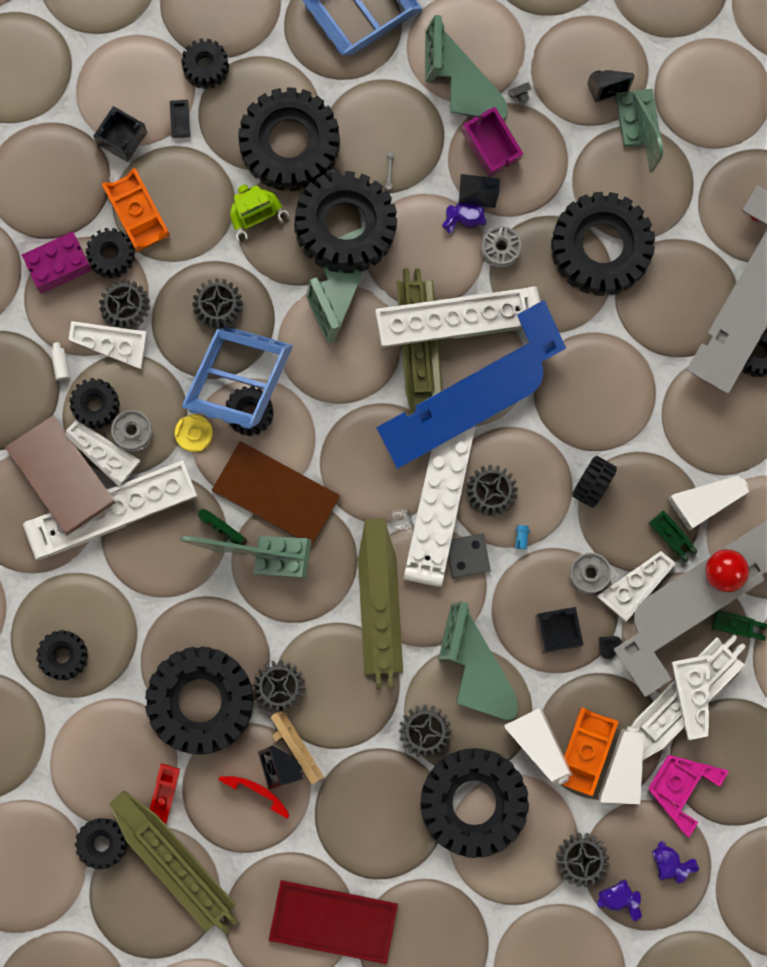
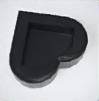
(607, 646)

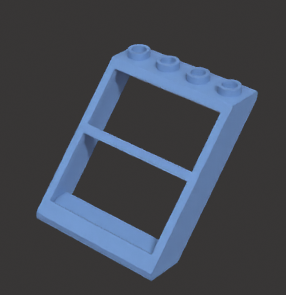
(341, 42)
(227, 414)

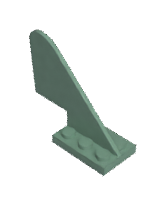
(469, 88)
(640, 123)
(332, 297)
(273, 555)
(483, 681)

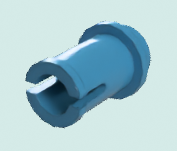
(522, 536)

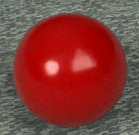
(727, 570)

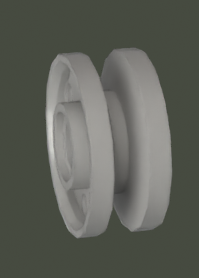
(496, 257)
(126, 421)
(598, 565)

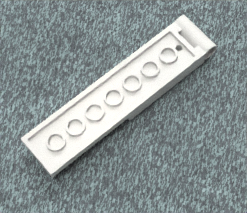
(454, 317)
(133, 502)
(438, 510)

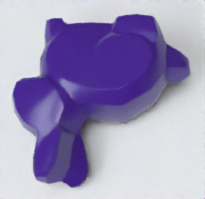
(466, 214)
(670, 865)
(619, 897)

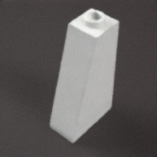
(705, 501)
(539, 742)
(624, 771)

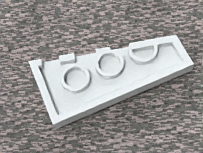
(115, 342)
(103, 453)
(636, 586)
(693, 692)

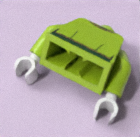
(253, 207)

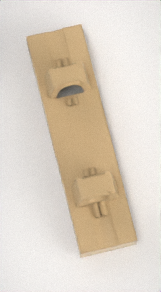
(296, 745)

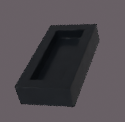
(180, 118)

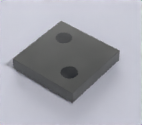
(469, 556)

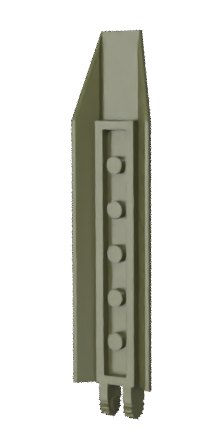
(420, 359)
(379, 602)
(173, 863)

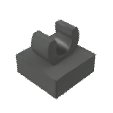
(520, 92)

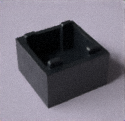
(120, 133)
(559, 630)

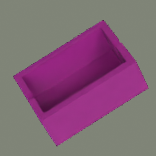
(492, 142)
(56, 262)

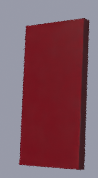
(333, 922)

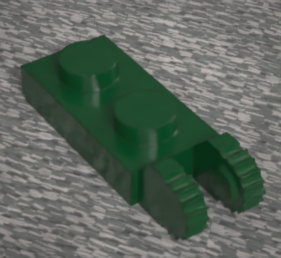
(220, 526)
(672, 535)
(737, 625)

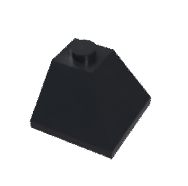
(608, 83)
(479, 190)
(279, 767)

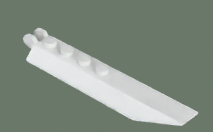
(664, 718)

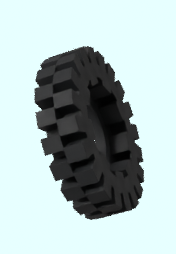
(293, 171)
(337, 252)
(596, 276)
(164, 693)
(510, 808)

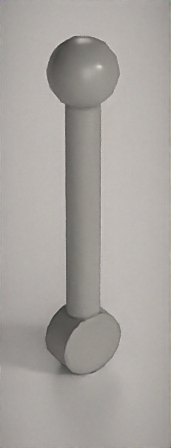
(388, 186)

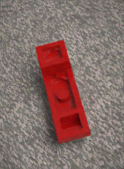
(164, 791)
(277, 806)

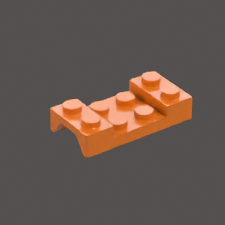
(136, 210)
(588, 749)

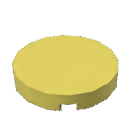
(193, 433)

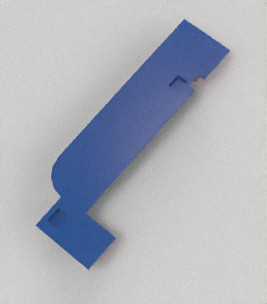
(476, 395)

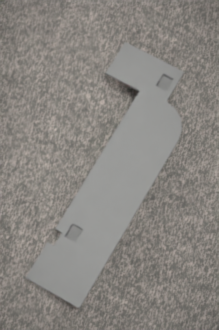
(742, 315)
(681, 607)

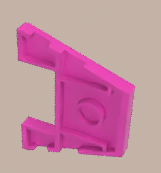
(676, 782)

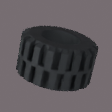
(594, 481)

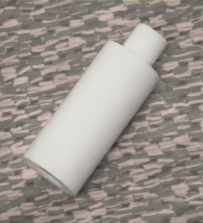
(59, 362)

